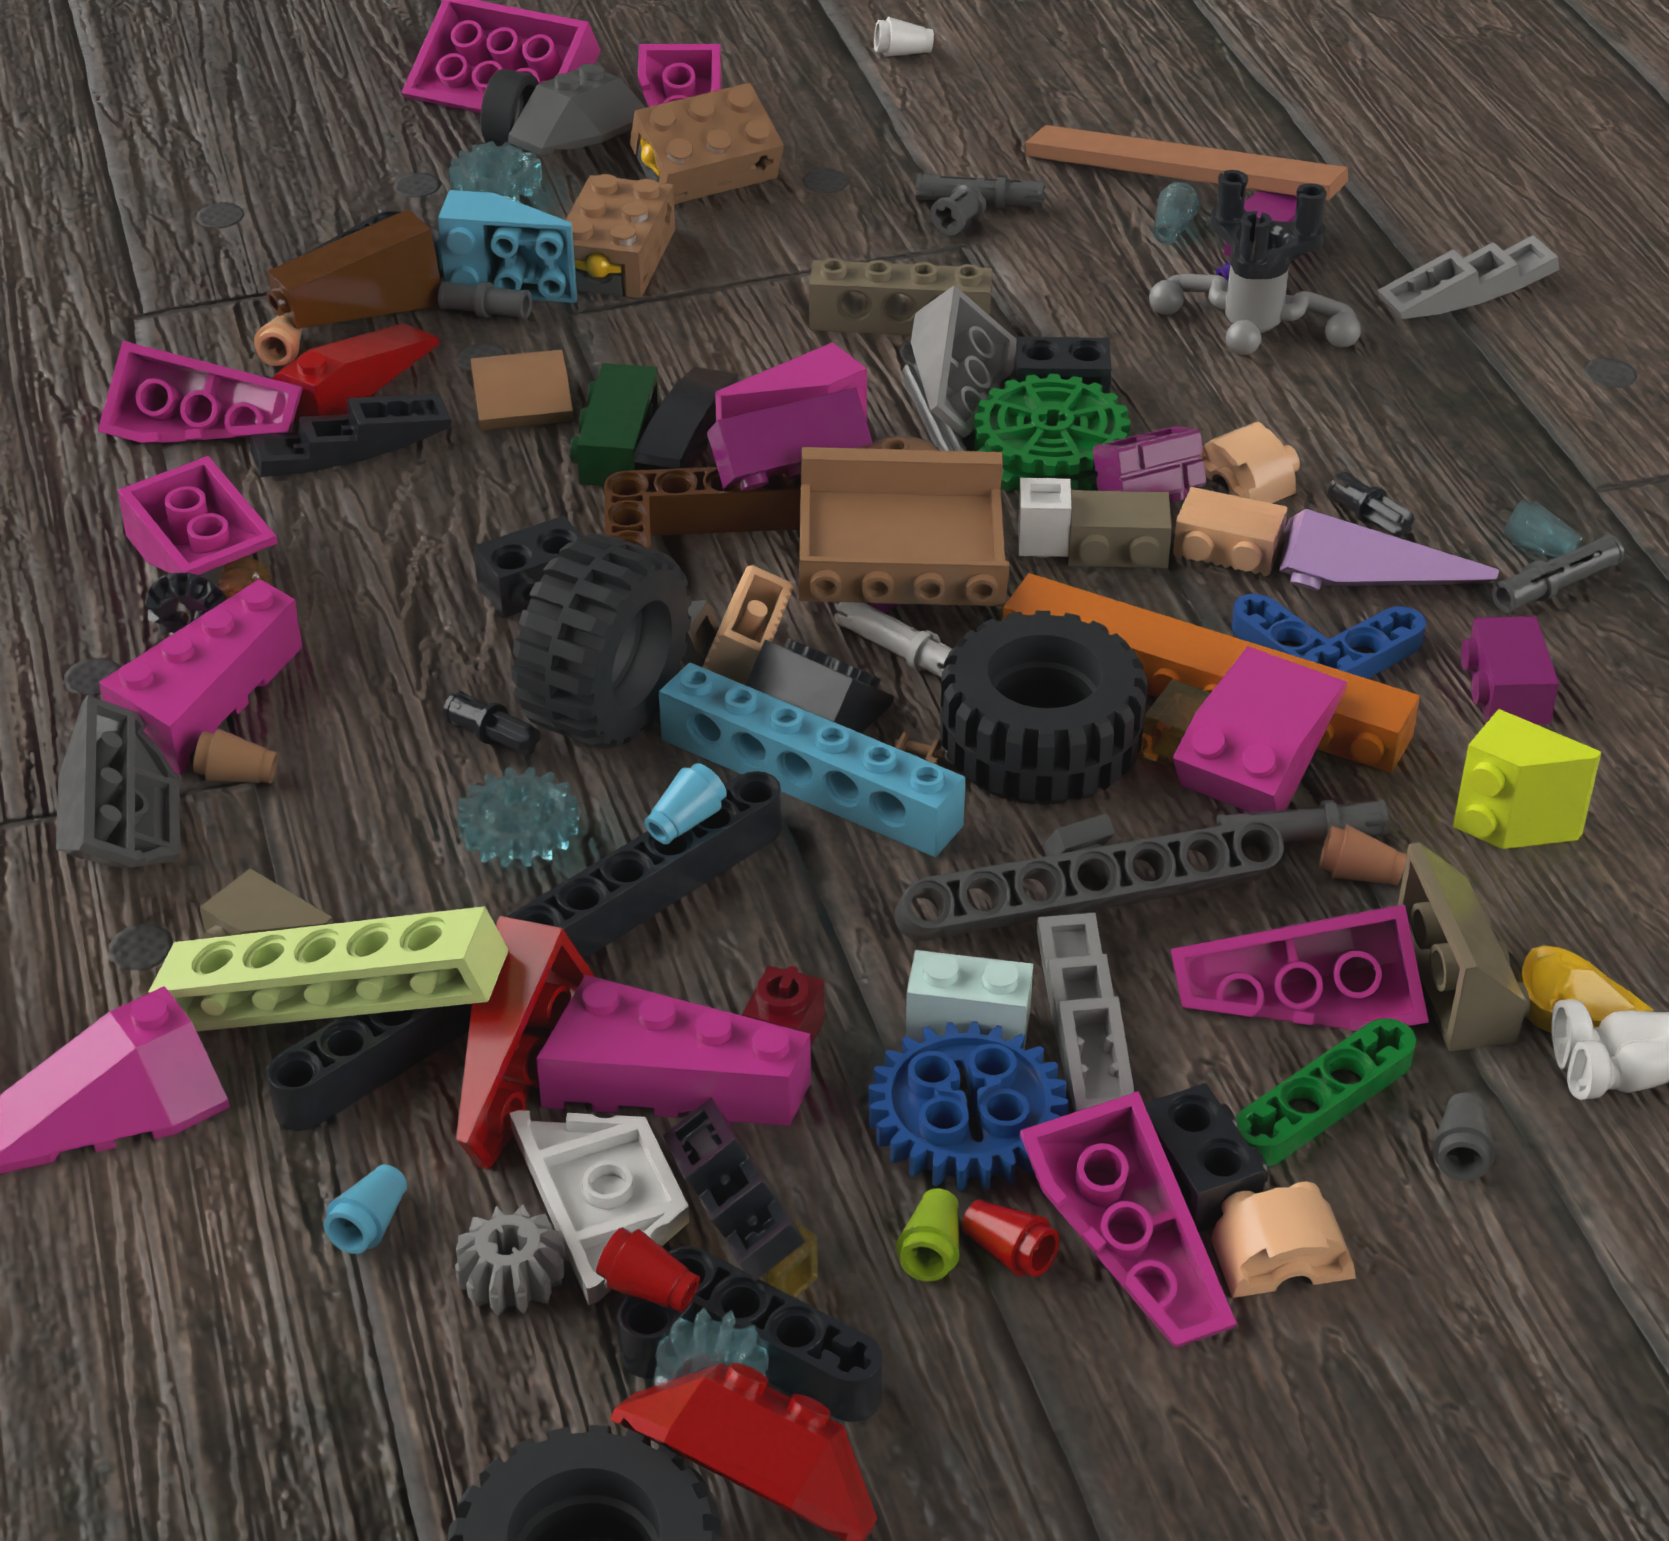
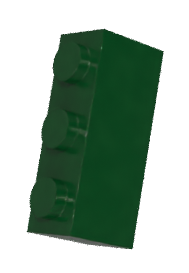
(615, 421)

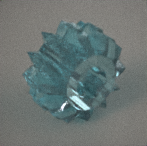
(705, 1345)

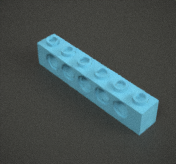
(813, 759)

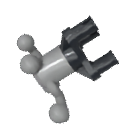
(1259, 269)

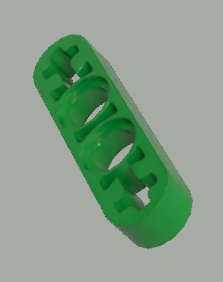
(1334, 1098)

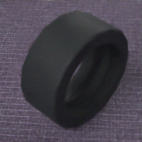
(503, 103)

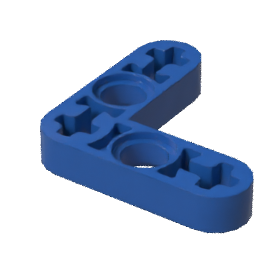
(1391, 633)

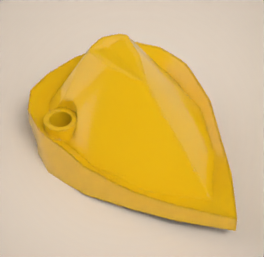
(1561, 975)

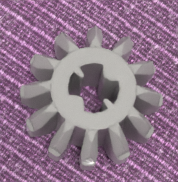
(510, 1260)

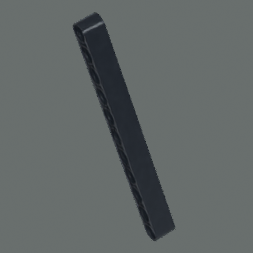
(593, 909)

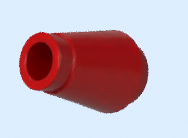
(1013, 1237)
(646, 1270)

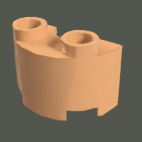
(1252, 463)
(1279, 1237)

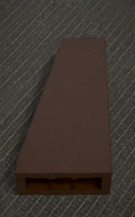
(360, 276)

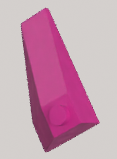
(678, 71)
(184, 399)
(114, 1080)
(1125, 1204)

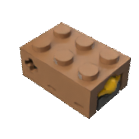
(707, 142)
(620, 233)

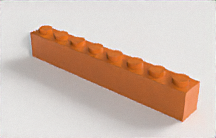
(1367, 726)

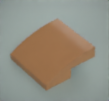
(521, 389)

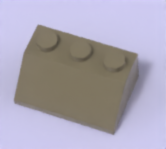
(1458, 956)

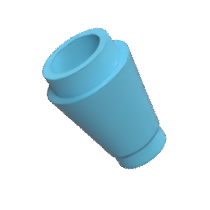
(686, 802)
(365, 1210)

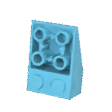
(506, 245)

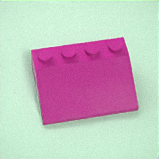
(480, 37)

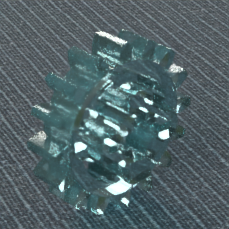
(496, 170)
(518, 817)

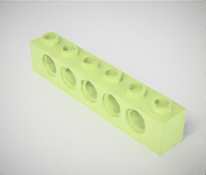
(336, 969)

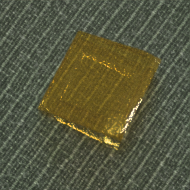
(797, 1269)

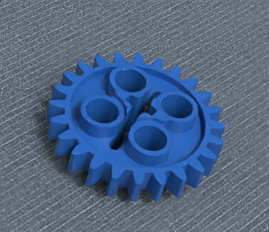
(926, 1115)

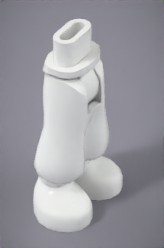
(1621, 1054)

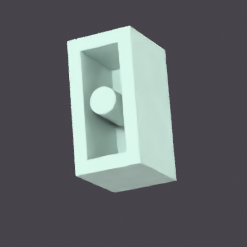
(967, 990)

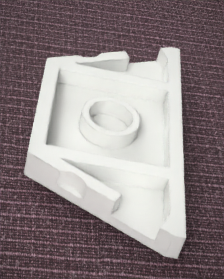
(600, 1179)

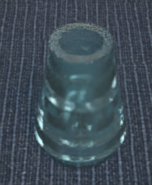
(1174, 212)
(1540, 530)

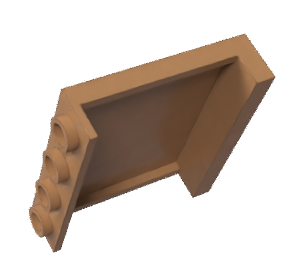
(902, 527)

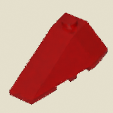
(353, 367)

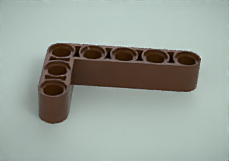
(694, 503)

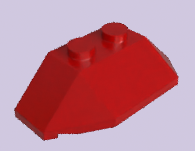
(760, 1442)

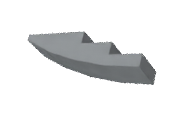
(1463, 282)
(1084, 1010)

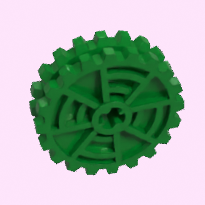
(1049, 429)

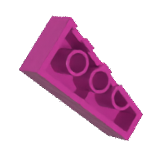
(207, 669)
(671, 1056)

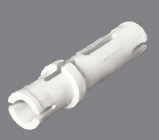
(920, 649)

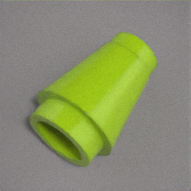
(931, 1237)

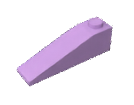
(1341, 553)

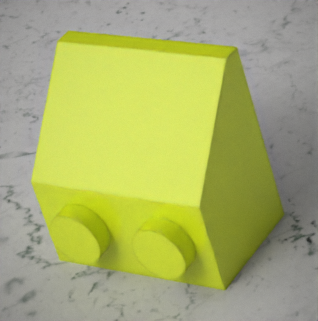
(1525, 784)

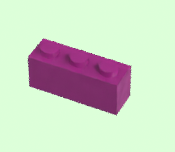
(771, 439)

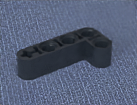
(805, 1346)

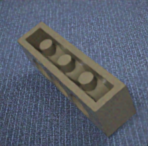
(878, 308)

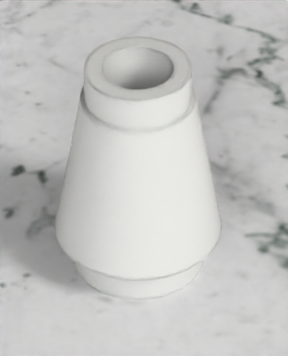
(899, 38)

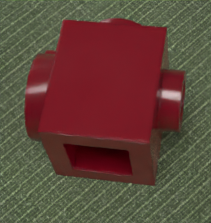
(788, 1000)

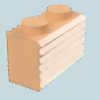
(1230, 531)
(748, 622)

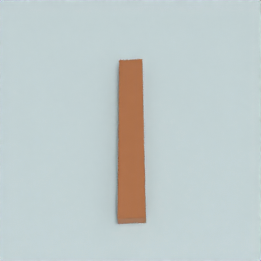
(1181, 160)

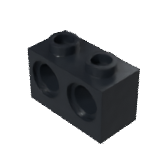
(1064, 356)
(515, 561)
(1205, 1151)

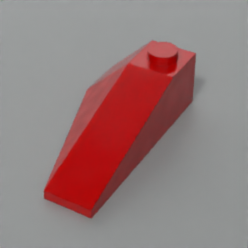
(511, 1031)

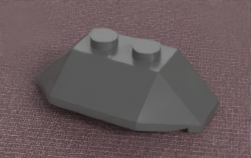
(575, 111)
(116, 791)

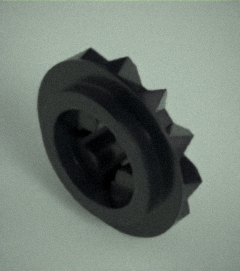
(188, 589)

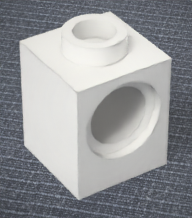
(1044, 517)

